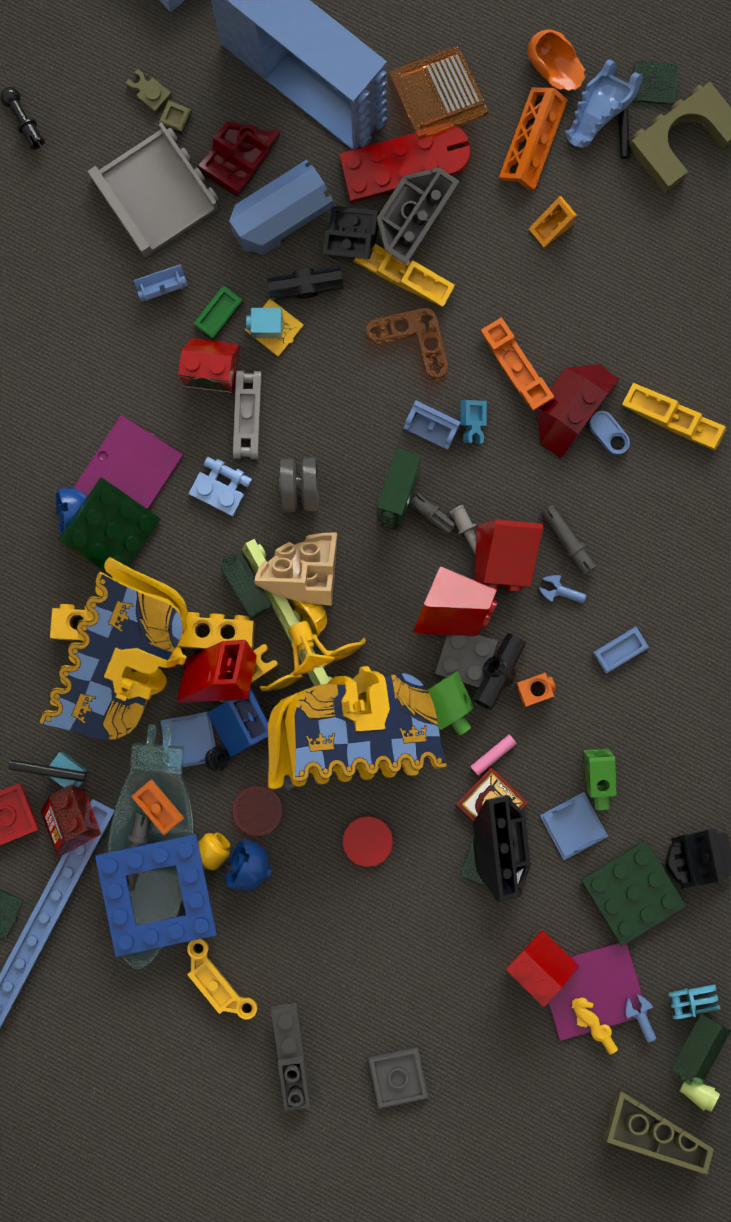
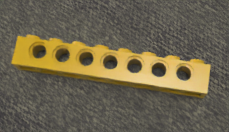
(63, 628)

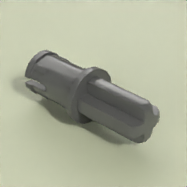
(432, 513)

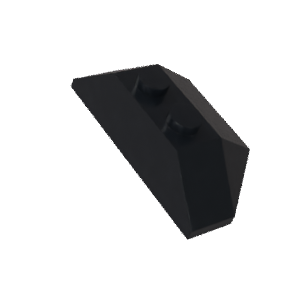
(502, 847)

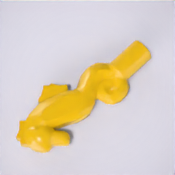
(586, 1018)

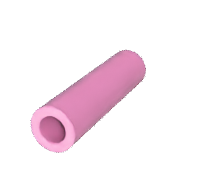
(493, 755)

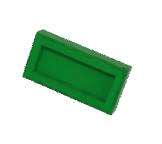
(218, 312)

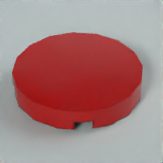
(367, 841)

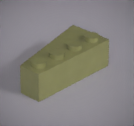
(646, 1132)

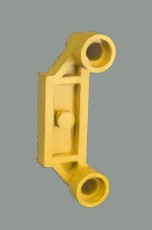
(214, 985)

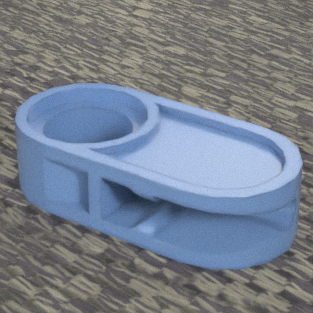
(605, 428)

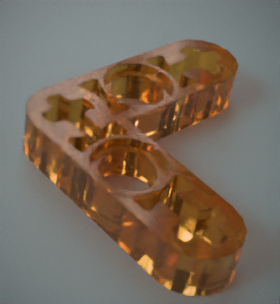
(415, 328)

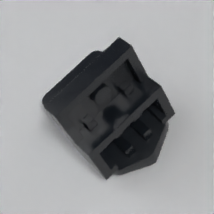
(699, 858)

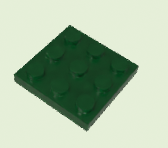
(109, 526)
(633, 893)

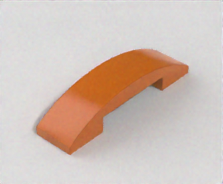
(516, 365)

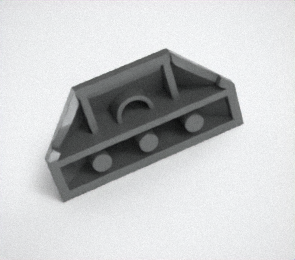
(413, 210)

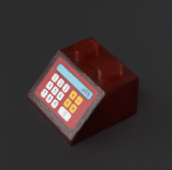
(69, 819)

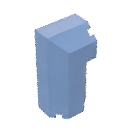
(279, 209)

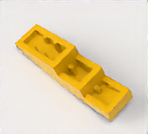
(410, 277)
(674, 417)

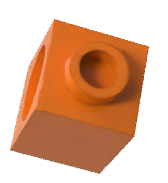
(525, 693)

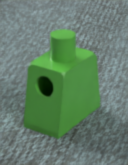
(451, 703)
(598, 767)

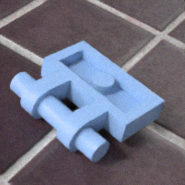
(216, 493)

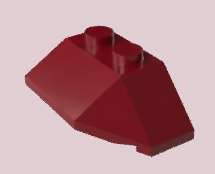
(577, 397)

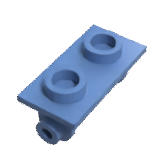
(160, 283)

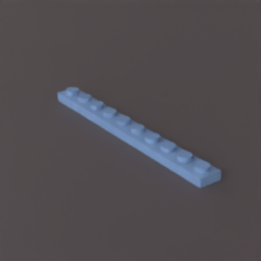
(47, 914)

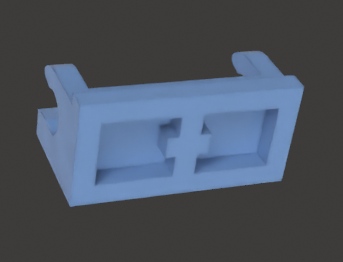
(431, 425)

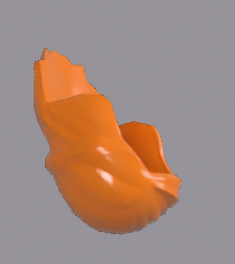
(556, 60)

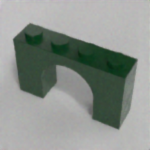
(398, 489)

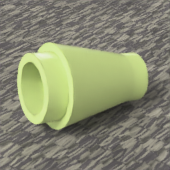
(702, 1095)

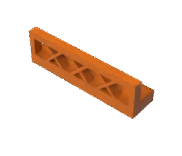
(538, 137)

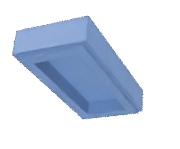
(620, 650)

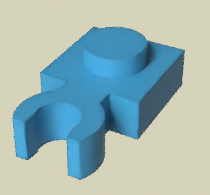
(473, 416)

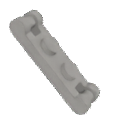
(247, 414)

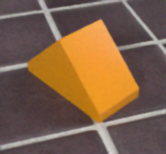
(553, 222)

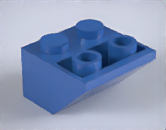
(240, 723)

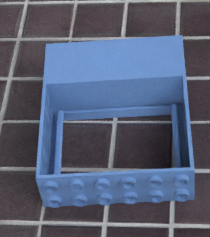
(309, 62)

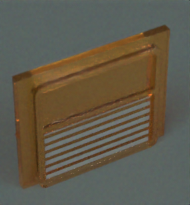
(438, 92)

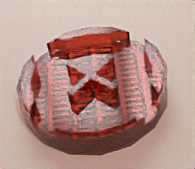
(257, 810)

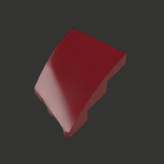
(237, 155)

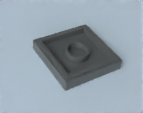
(398, 1077)

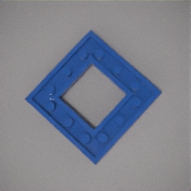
(135, 938)

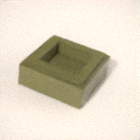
(175, 116)

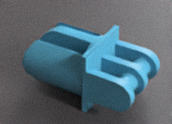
(692, 1001)

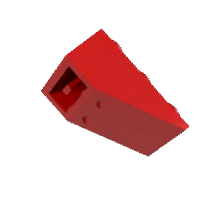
(218, 673)

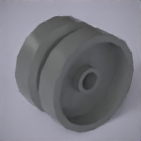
(296, 485)

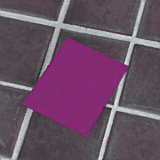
(131, 462)
(604, 979)

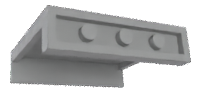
(155, 191)

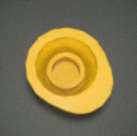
(312, 613)

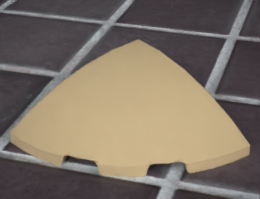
(302, 570)

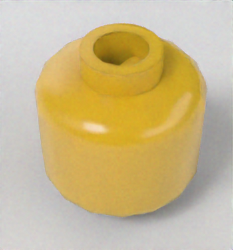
(214, 850)

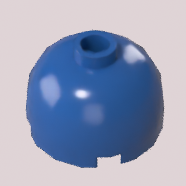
(67, 504)
(249, 866)

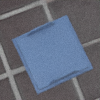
(194, 734)
(573, 826)

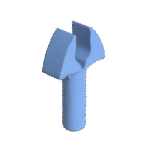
(561, 590)
(641, 1017)

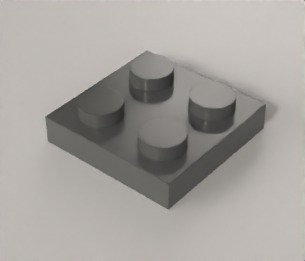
(466, 656)

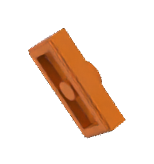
(157, 807)

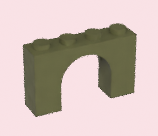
(651, 145)

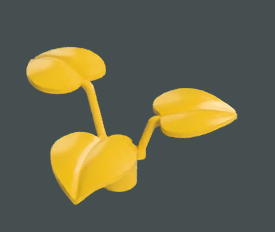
(304, 641)

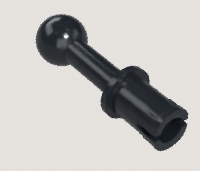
(11, 98)

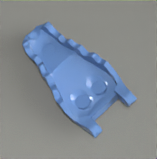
(600, 103)

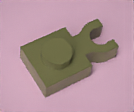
(150, 93)

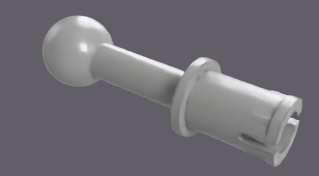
(464, 525)

